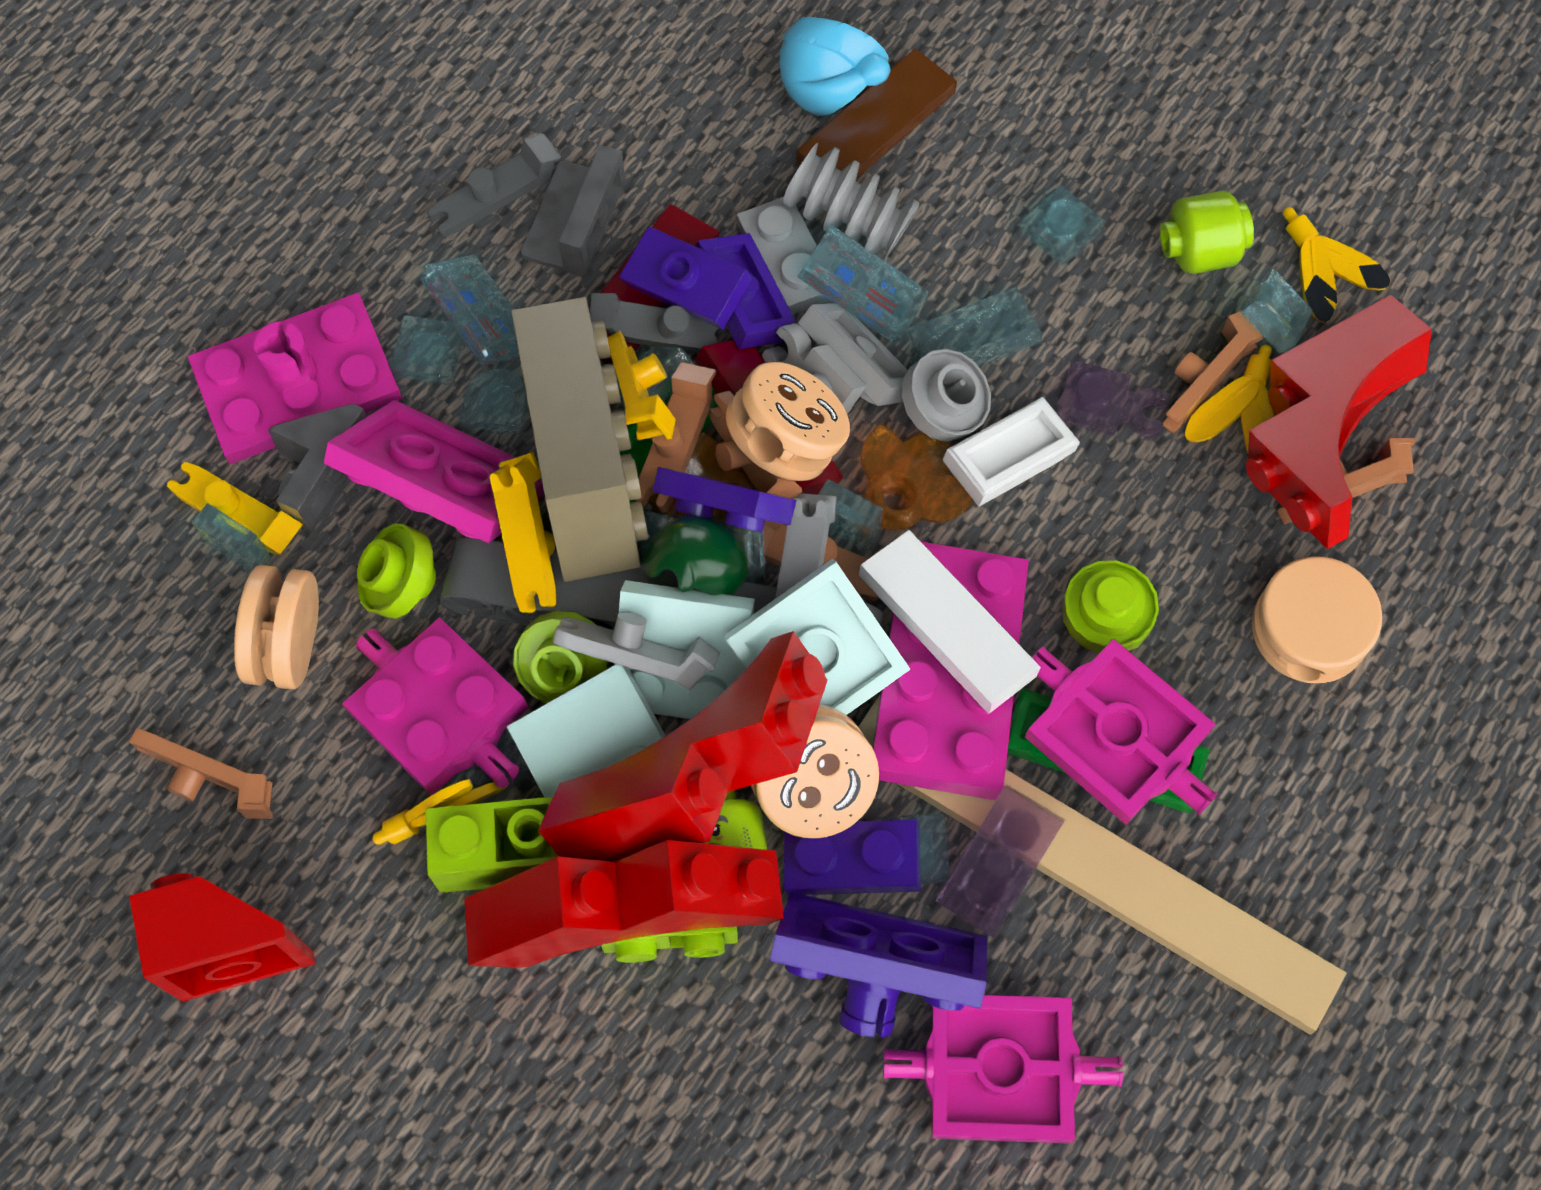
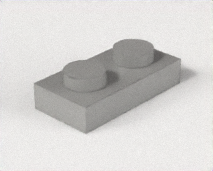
(785, 249)
(858, 349)

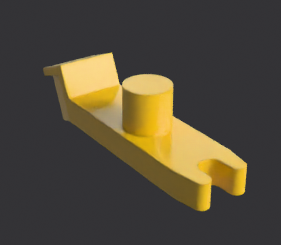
(634, 379)
(272, 527)
(522, 530)

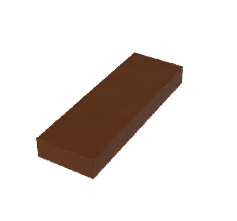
(884, 113)

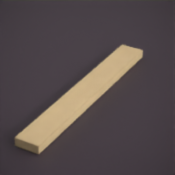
(1165, 905)

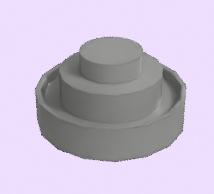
(946, 395)

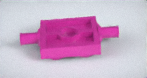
(436, 706)
(1120, 731)
(1003, 1070)

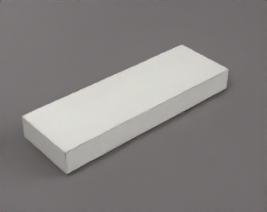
(949, 621)

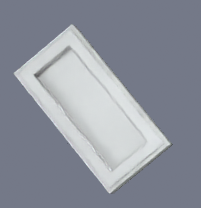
(1010, 451)

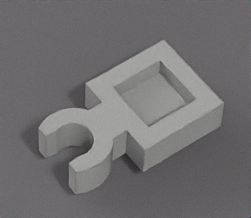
(818, 361)

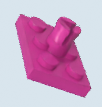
(291, 373)

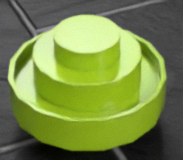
(395, 571)
(1110, 603)
(549, 668)

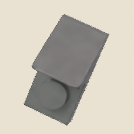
(311, 485)

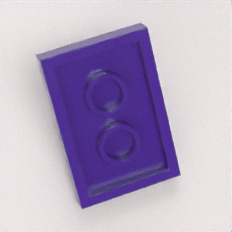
(880, 959)

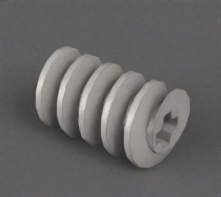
(849, 201)

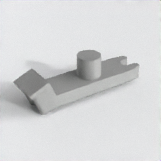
(805, 539)
(629, 649)

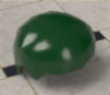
(699, 554)

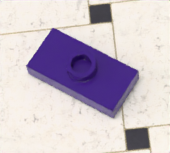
(686, 277)

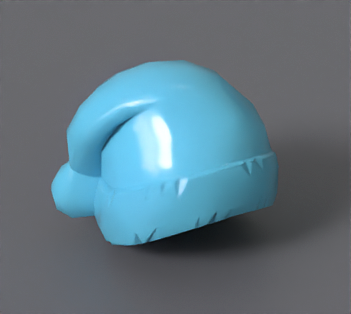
(829, 64)

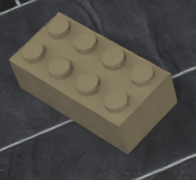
(580, 439)

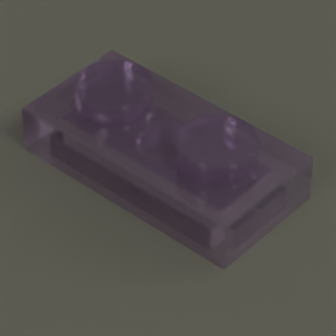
(1000, 860)

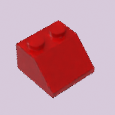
(207, 940)

